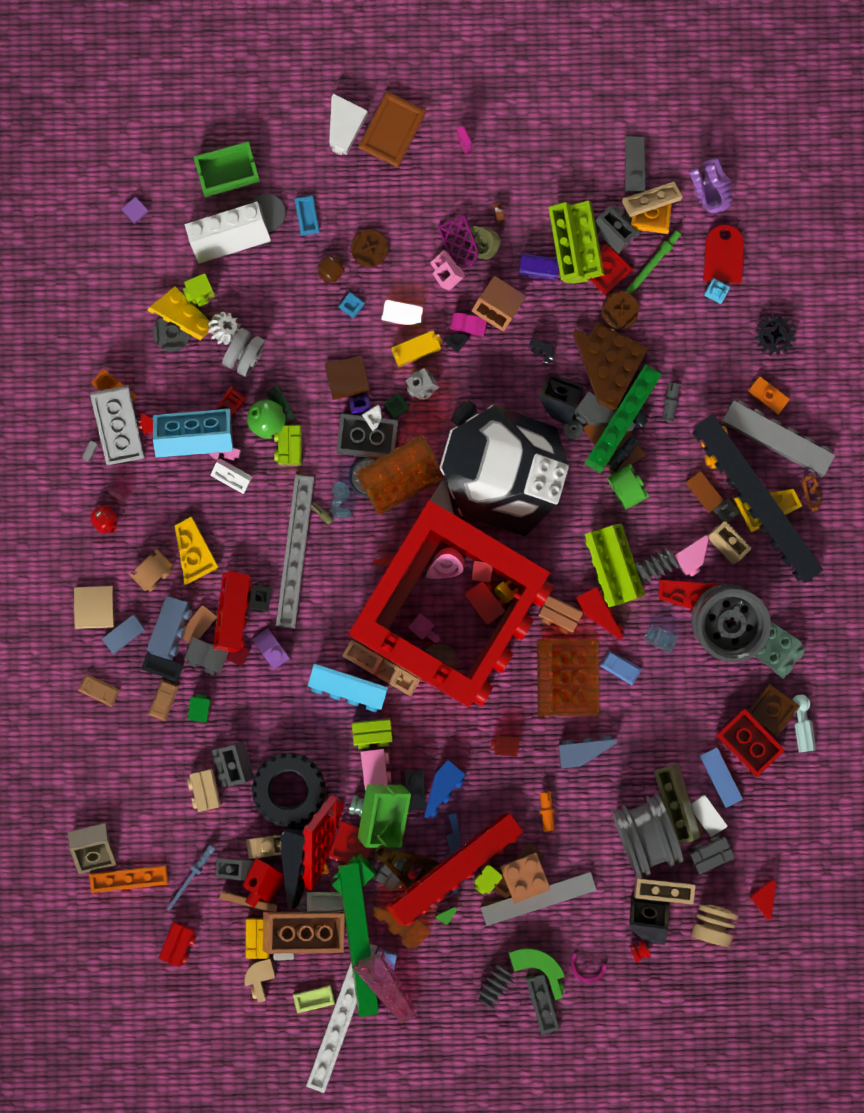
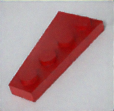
(685, 593)

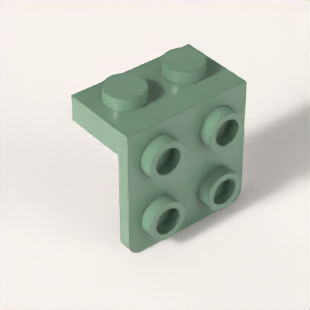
(781, 651)

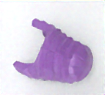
(716, 189)

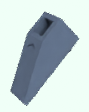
(578, 754)

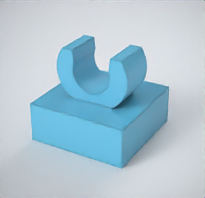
(717, 290)

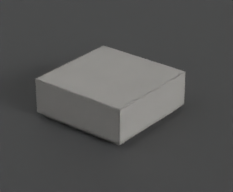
(90, 451)

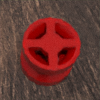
(639, 951)

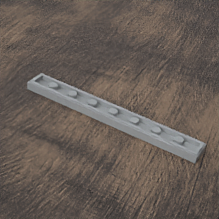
(295, 551)

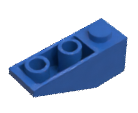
(444, 782)

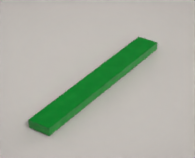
(357, 934)

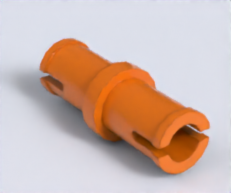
(547, 811)

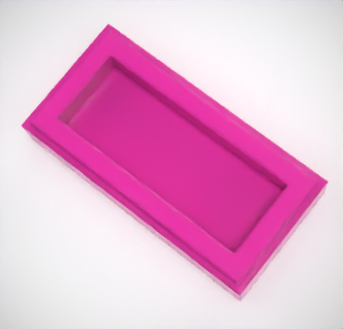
(464, 139)

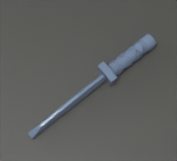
(196, 869)

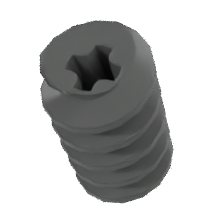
(656, 565)
(495, 987)

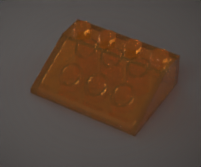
(400, 475)
(567, 677)

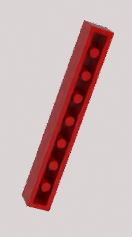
(454, 869)

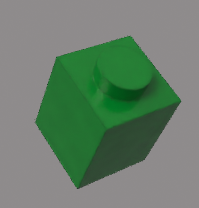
(199, 708)

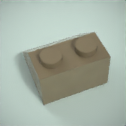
(91, 848)

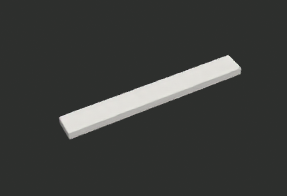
(335, 1033)

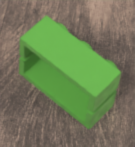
(226, 169)
(384, 815)

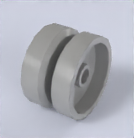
(244, 351)

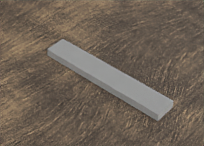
(559, 892)

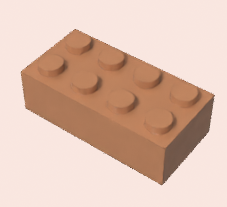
(303, 932)

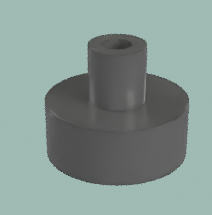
(573, 434)

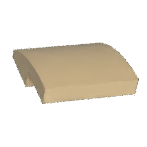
(93, 607)

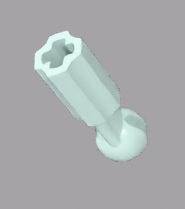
(803, 726)

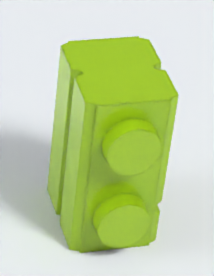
(289, 446)
(372, 732)
(486, 879)

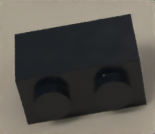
(414, 783)

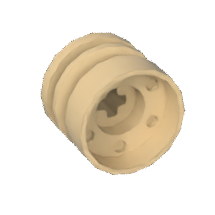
(714, 925)

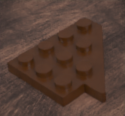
(609, 362)

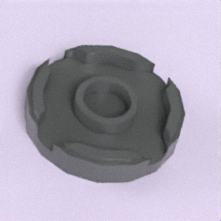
(272, 210)
(170, 336)

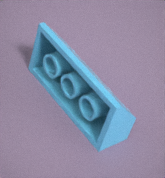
(192, 433)
(348, 687)

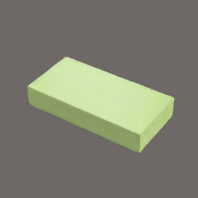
(314, 999)

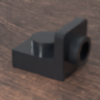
(541, 347)

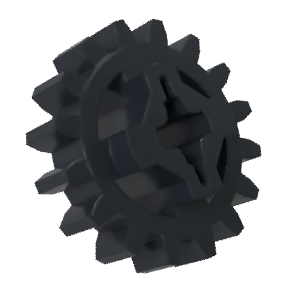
(766, 333)

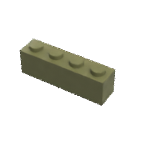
(677, 803)

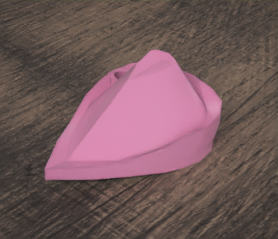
(446, 564)

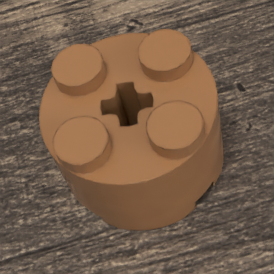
(152, 570)

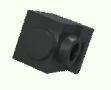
(264, 594)

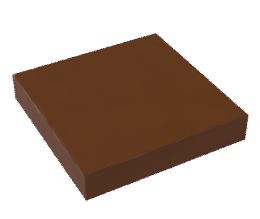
(347, 377)
(773, 710)

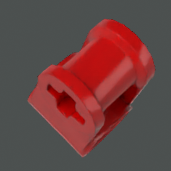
(231, 402)

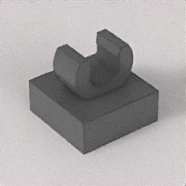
(726, 511)

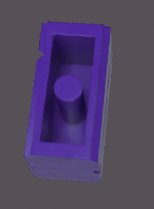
(538, 267)

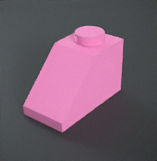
(692, 557)

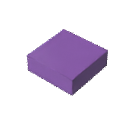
(135, 210)

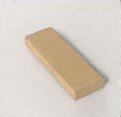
(652, 199)

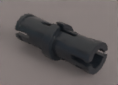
(623, 453)

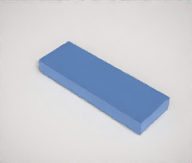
(721, 777)

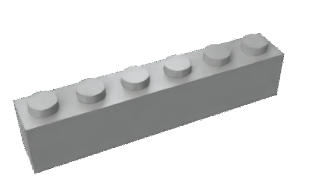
(777, 438)

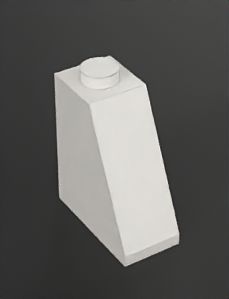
(344, 124)

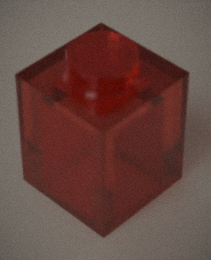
(505, 745)

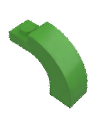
(535, 958)

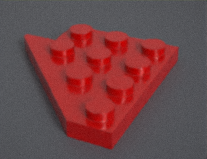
(318, 840)

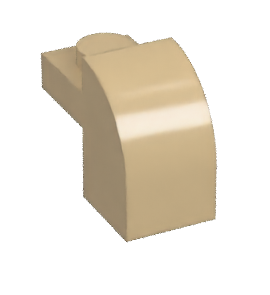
(259, 972)

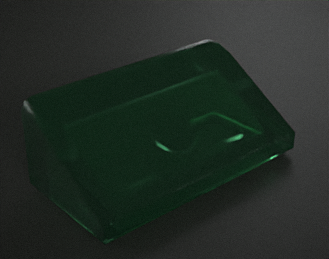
(276, 395)

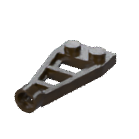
(389, 857)

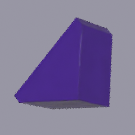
(359, 404)

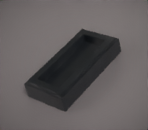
(162, 667)

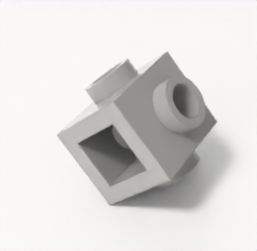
(421, 384)

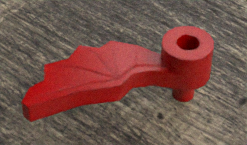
(385, 561)

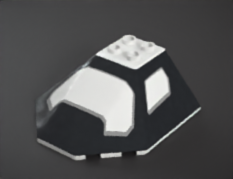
(505, 469)

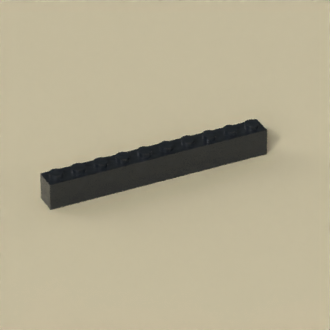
(757, 498)

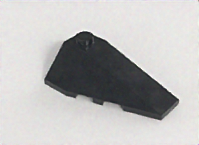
(293, 867)

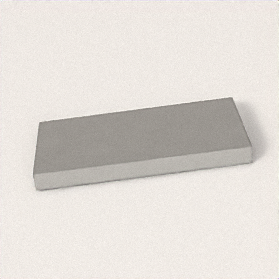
(117, 425)

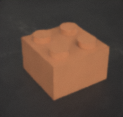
(525, 878)

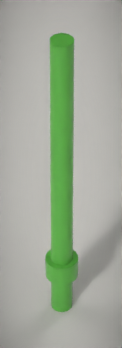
(665, 248)

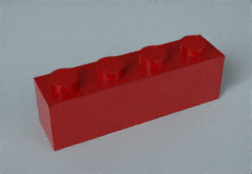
(231, 612)

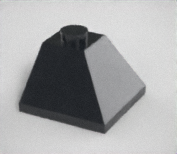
(560, 397)
(649, 919)

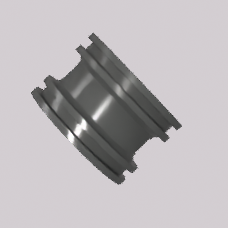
(750, 641)
(647, 835)

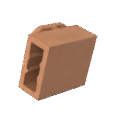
(498, 303)

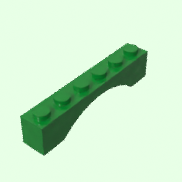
(623, 419)

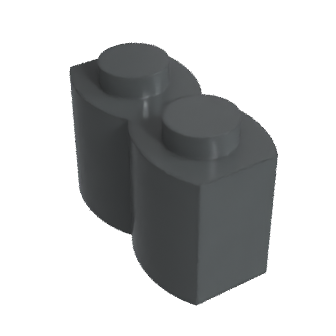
(204, 655)

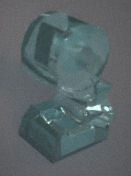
(341, 493)

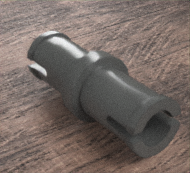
(671, 402)

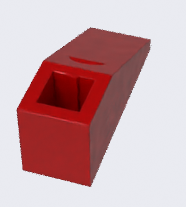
(595, 609)

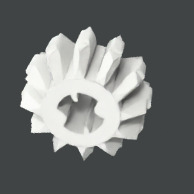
(218, 324)

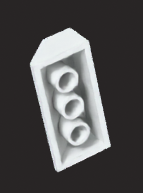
(228, 232)

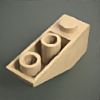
(264, 846)

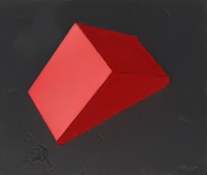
(764, 898)

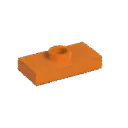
(768, 395)

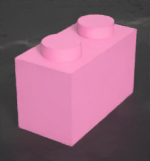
(374, 767)

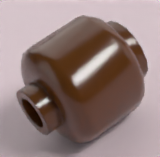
(330, 269)

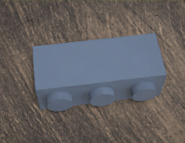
(169, 628)

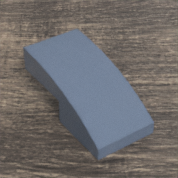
(124, 634)

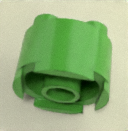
(627, 487)

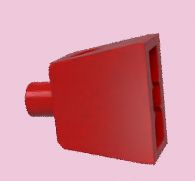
(262, 883)

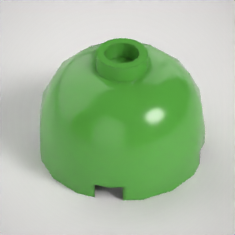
(266, 418)

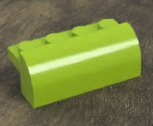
(576, 242)
(614, 565)

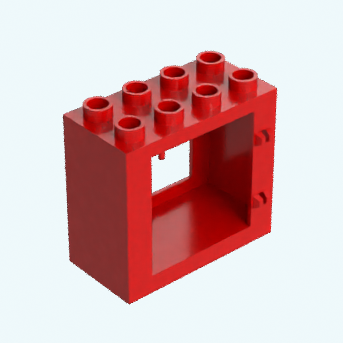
(402, 574)

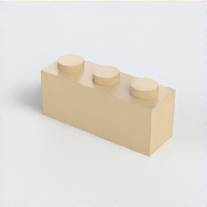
(664, 891)

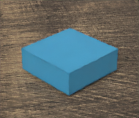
(351, 305)

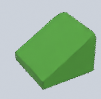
(446, 915)

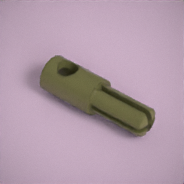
(324, 515)

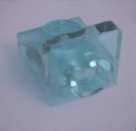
(661, 638)

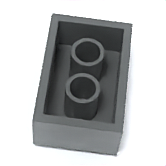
(358, 439)

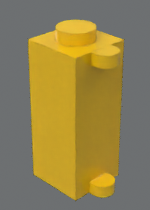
(416, 348)

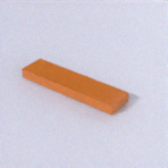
(128, 878)

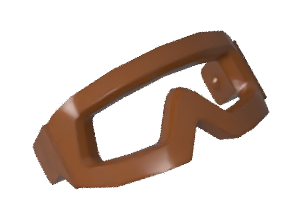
(812, 505)

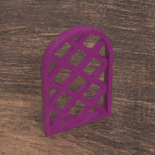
(473, 242)

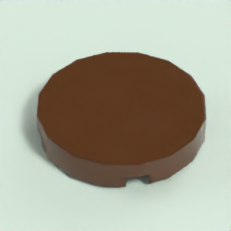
(369, 248)
(620, 310)

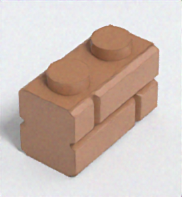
(560, 614)

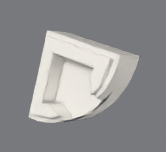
(373, 417)

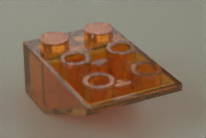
(411, 935)

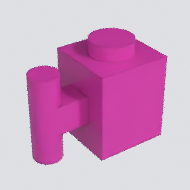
(423, 627)

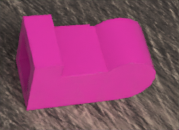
(468, 324)

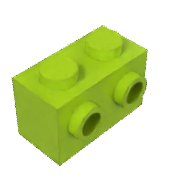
(198, 290)

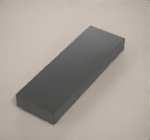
(542, 1004)

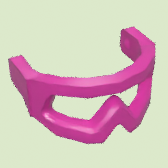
(586, 979)

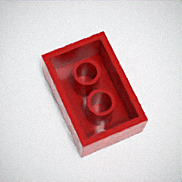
(749, 742)

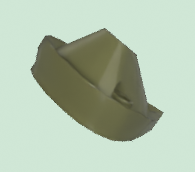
(486, 240)

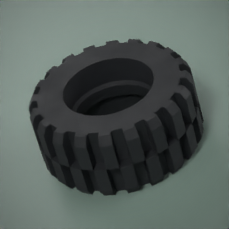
(262, 789)

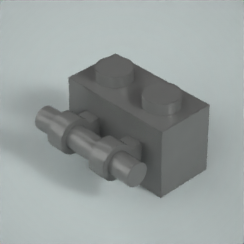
(616, 228)
(232, 764)

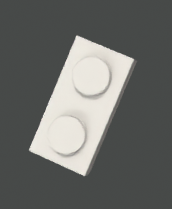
(231, 476)

